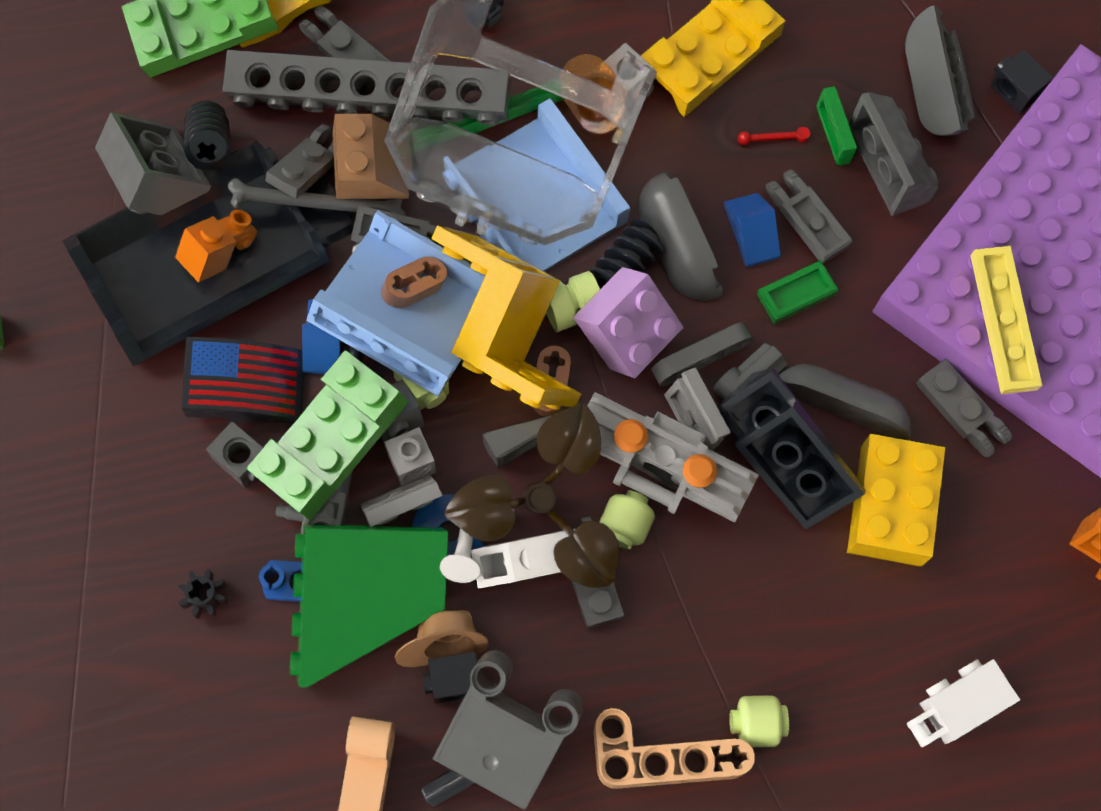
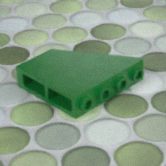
(361, 591)

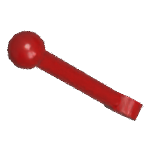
(801, 135)

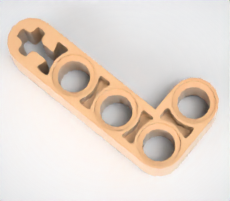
(672, 754)
(368, 764)

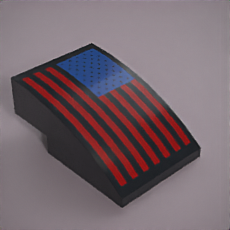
(242, 381)

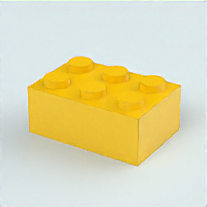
(900, 501)

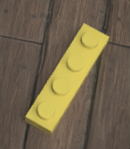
(1006, 320)

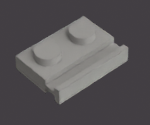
(696, 408)
(399, 500)

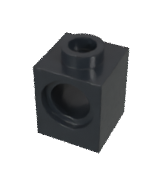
(1020, 80)
(449, 677)

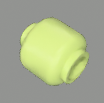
(628, 518)
(760, 721)

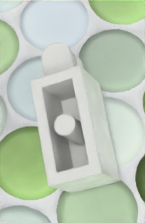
(963, 704)

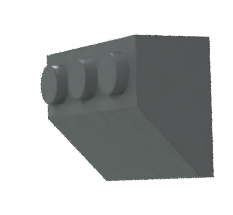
(892, 153)
(149, 164)

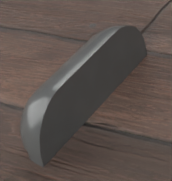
(938, 75)
(686, 253)
(848, 399)

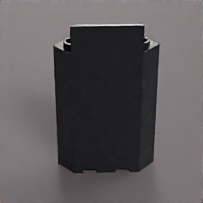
(156, 300)

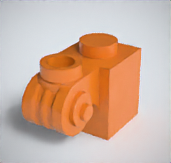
(210, 243)

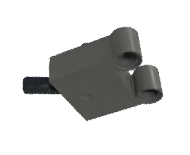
(500, 739)

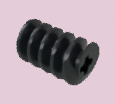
(206, 135)
(629, 251)

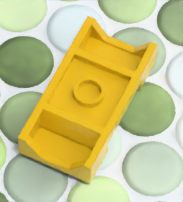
(712, 48)

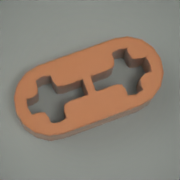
(410, 276)
(562, 372)

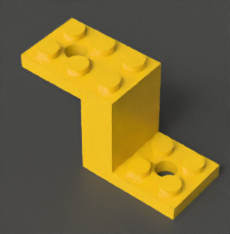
(505, 320)

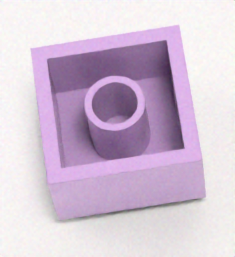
(628, 322)

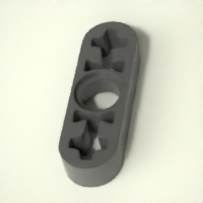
(702, 353)

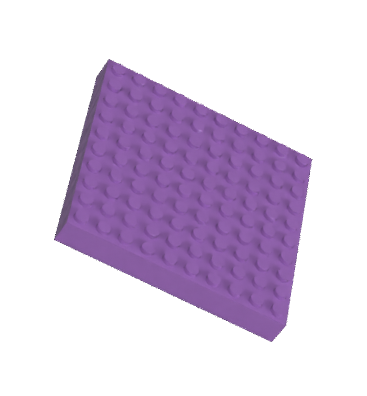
(1046, 205)

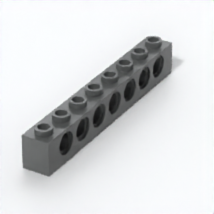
(247, 67)

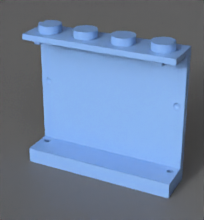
(557, 144)
(408, 339)

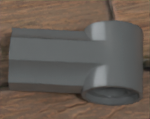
(764, 358)

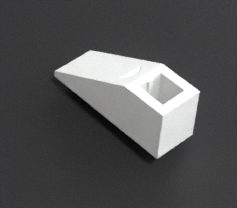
(517, 559)

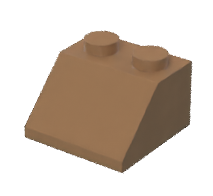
(363, 159)

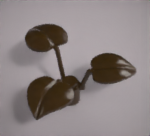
(486, 510)

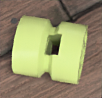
(570, 300)

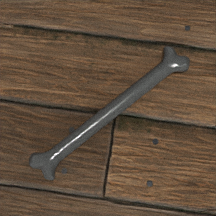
(244, 193)

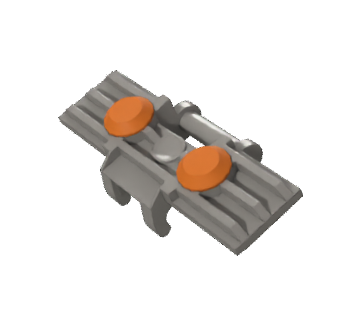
(676, 449)

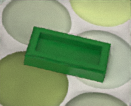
(836, 126)
(797, 292)

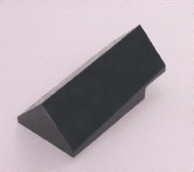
(788, 448)

